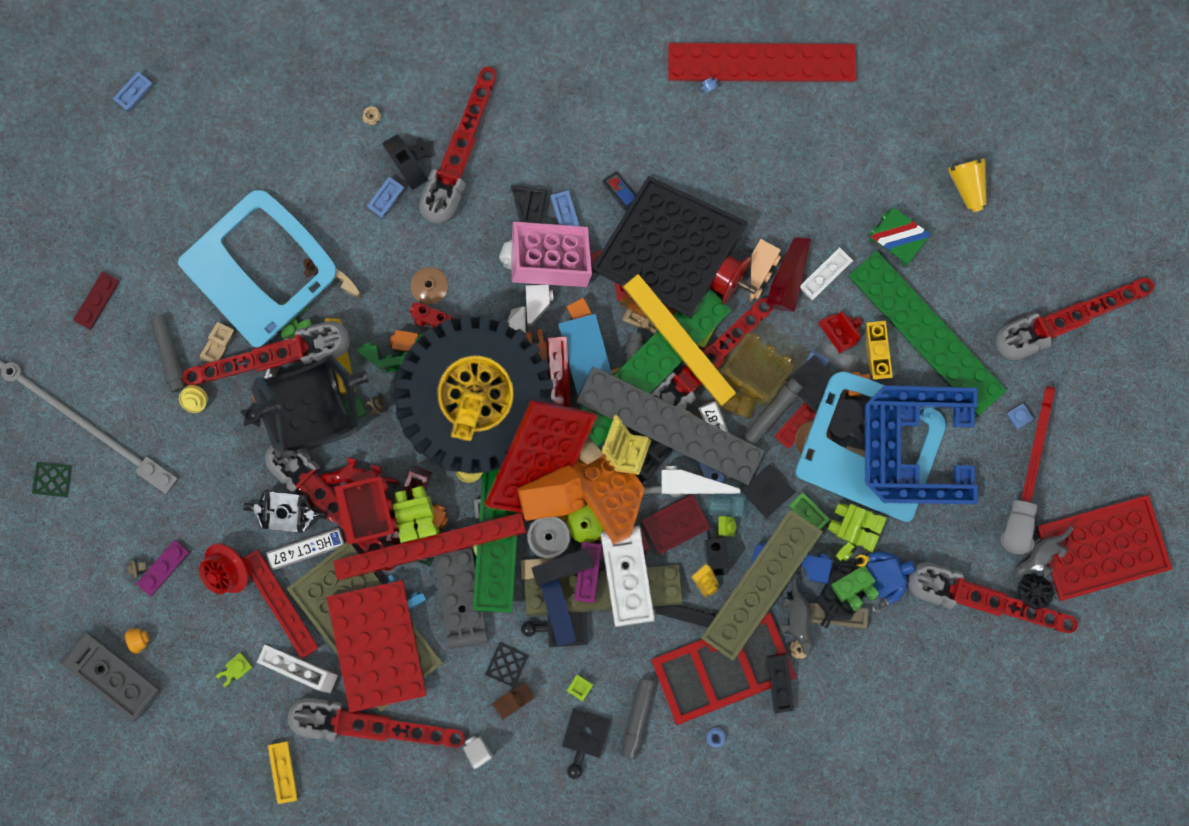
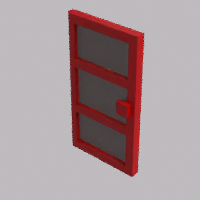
(704, 679)

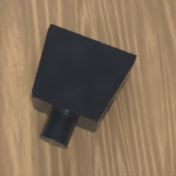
(716, 559)

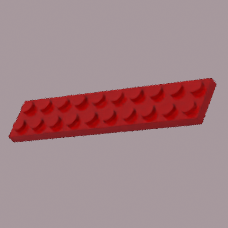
(762, 62)

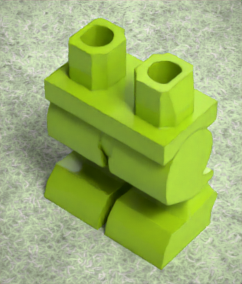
(414, 511)
(850, 527)

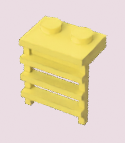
(625, 450)

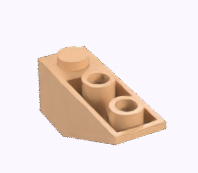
(761, 262)

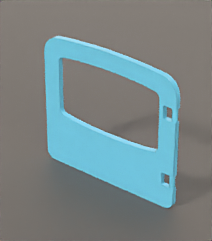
(231, 288)
(843, 470)

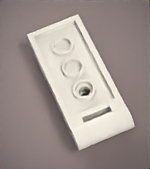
(628, 586)

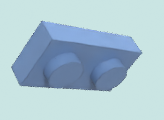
(133, 91)
(385, 197)
(564, 209)

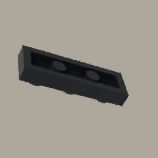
(780, 683)

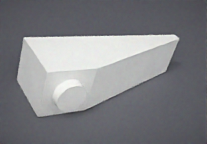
(683, 482)
(297, 669)

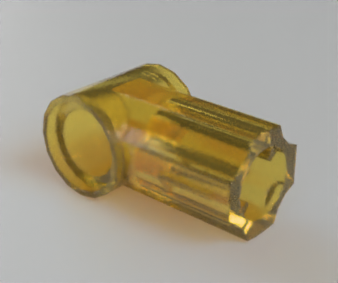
(739, 406)

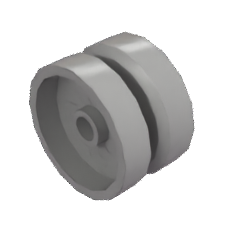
(538, 542)

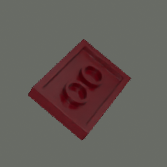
(675, 524)

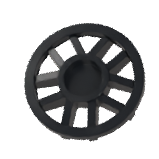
(1035, 591)

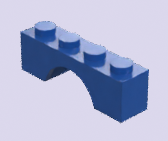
(817, 567)

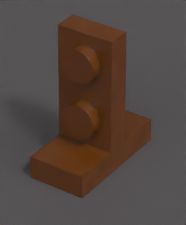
(513, 700)

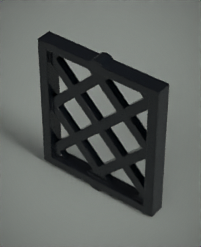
(519, 670)

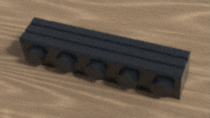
(686, 614)

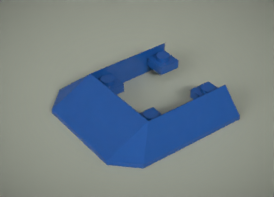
(883, 421)

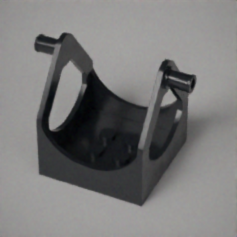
(306, 408)

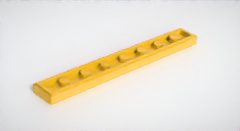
(679, 339)

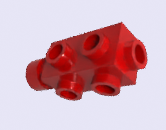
(431, 316)

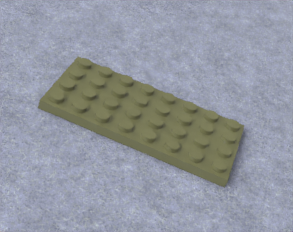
(321, 582)

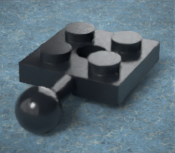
(579, 626)
(588, 746)

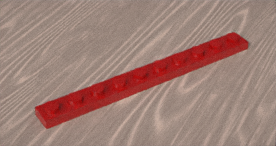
(429, 546)

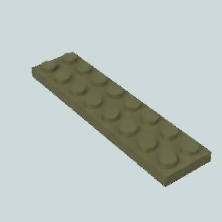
(662, 580)
(762, 585)

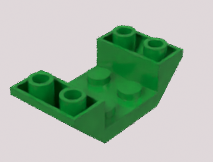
(372, 354)

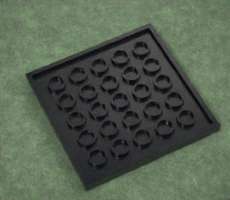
(671, 244)

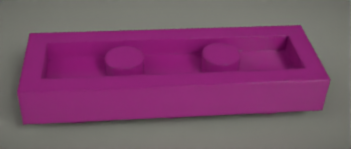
(163, 568)
(588, 579)

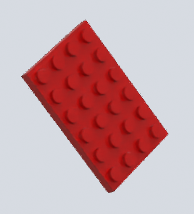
(544, 443)
(1107, 548)
(376, 646)

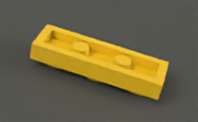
(706, 581)
(282, 772)

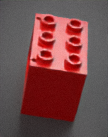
(365, 510)

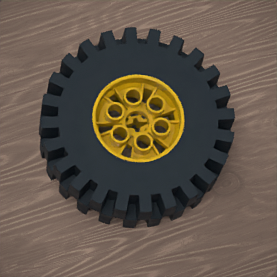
(448, 351)

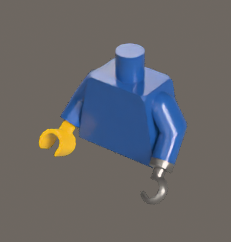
(889, 576)

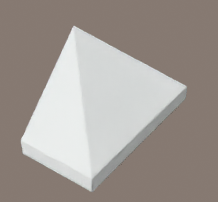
(517, 318)

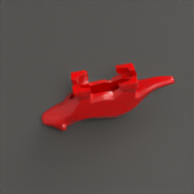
(352, 474)

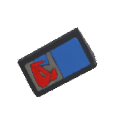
(619, 190)

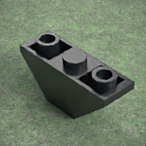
(405, 161)

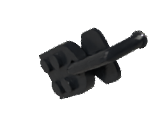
(847, 414)

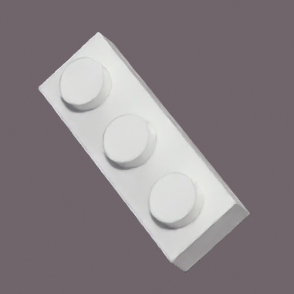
(825, 274)

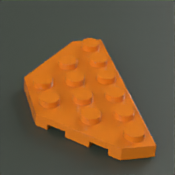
(611, 496)

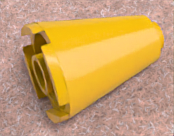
(971, 183)

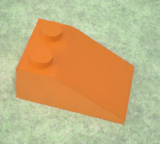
(552, 495)

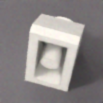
(537, 301)
(477, 751)

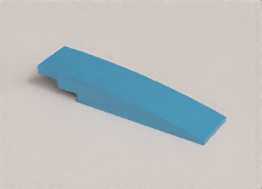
(584, 350)

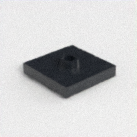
(767, 491)

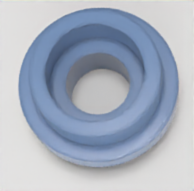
(709, 85)
(720, 742)

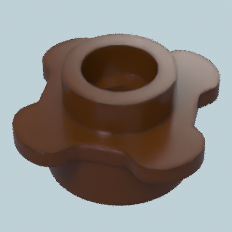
(308, 263)

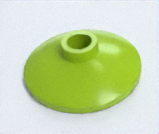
(581, 534)

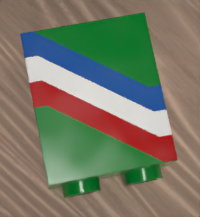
(899, 235)

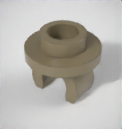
(377, 405)
(133, 568)

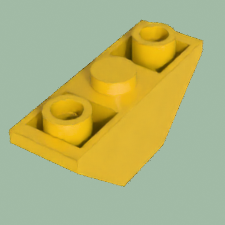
(878, 350)
(467, 415)

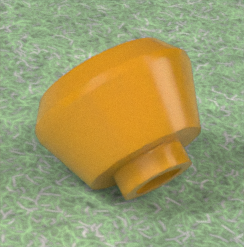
(136, 640)

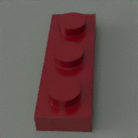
(96, 300)

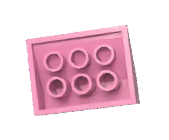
(550, 254)

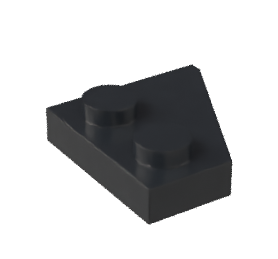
(529, 203)

